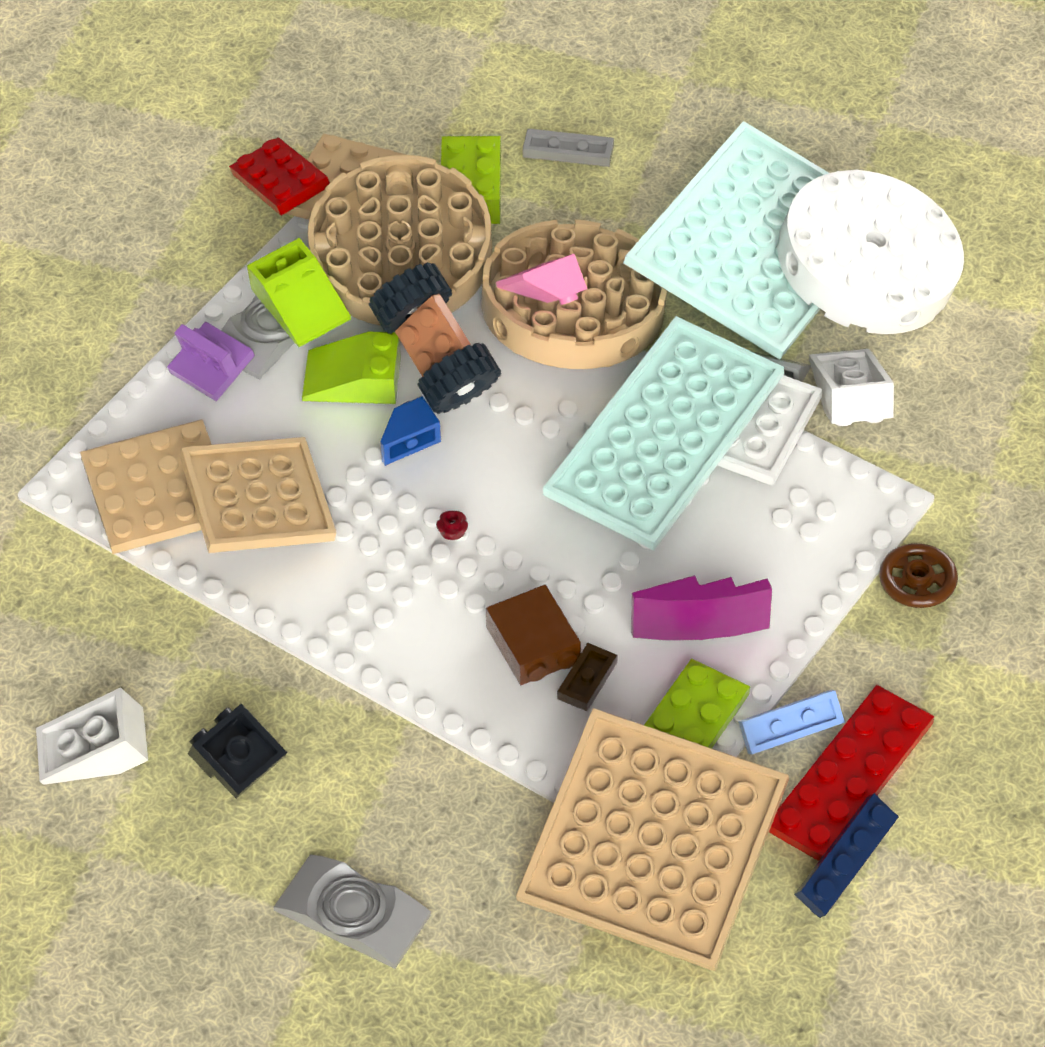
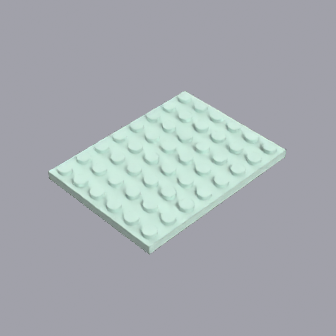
(723, 238)

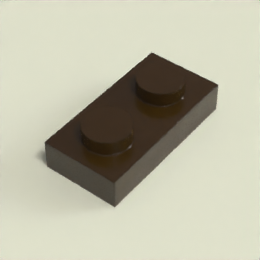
(587, 677)

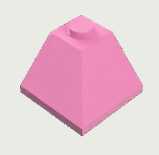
(549, 281)

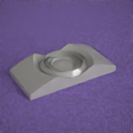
(261, 333)
(353, 909)

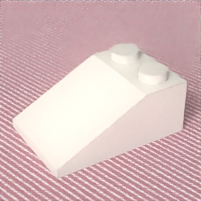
(853, 386)
(93, 740)

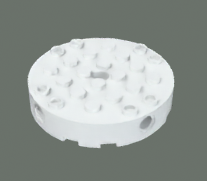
(870, 251)

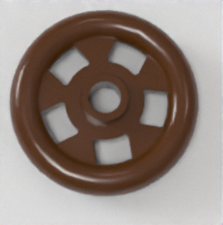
(919, 567)

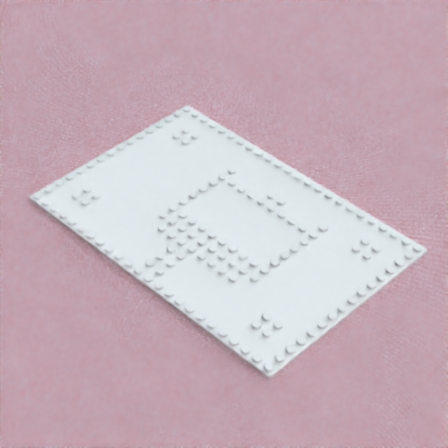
(406, 609)

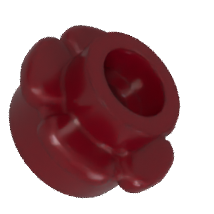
(452, 525)

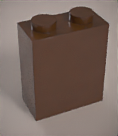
(533, 634)

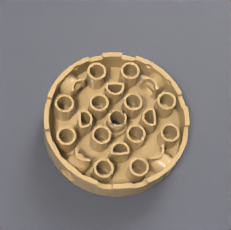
(397, 217)
(602, 327)

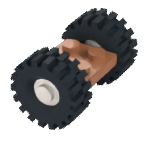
(418, 314)

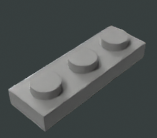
(568, 147)

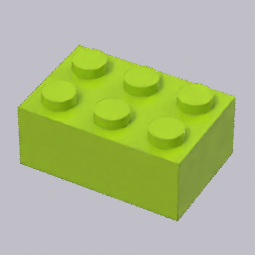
(480, 162)

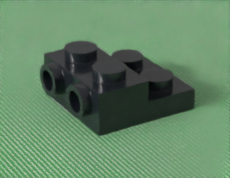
(236, 750)

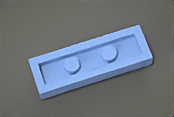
(791, 722)

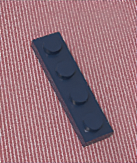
(846, 855)

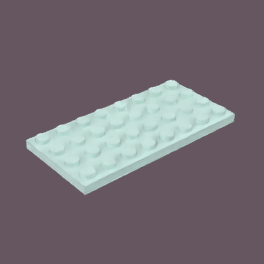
(663, 432)

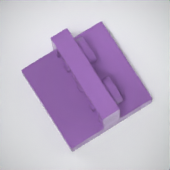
(209, 359)

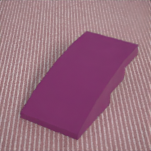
(700, 611)

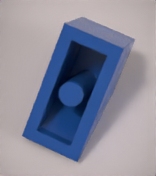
(409, 430)

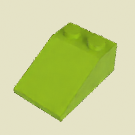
(354, 370)

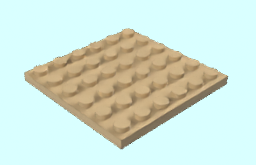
(653, 839)

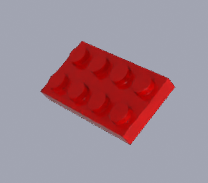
(279, 175)

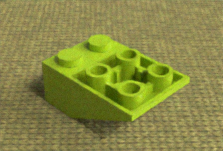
(297, 292)

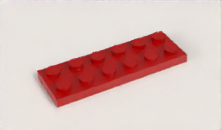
(850, 770)

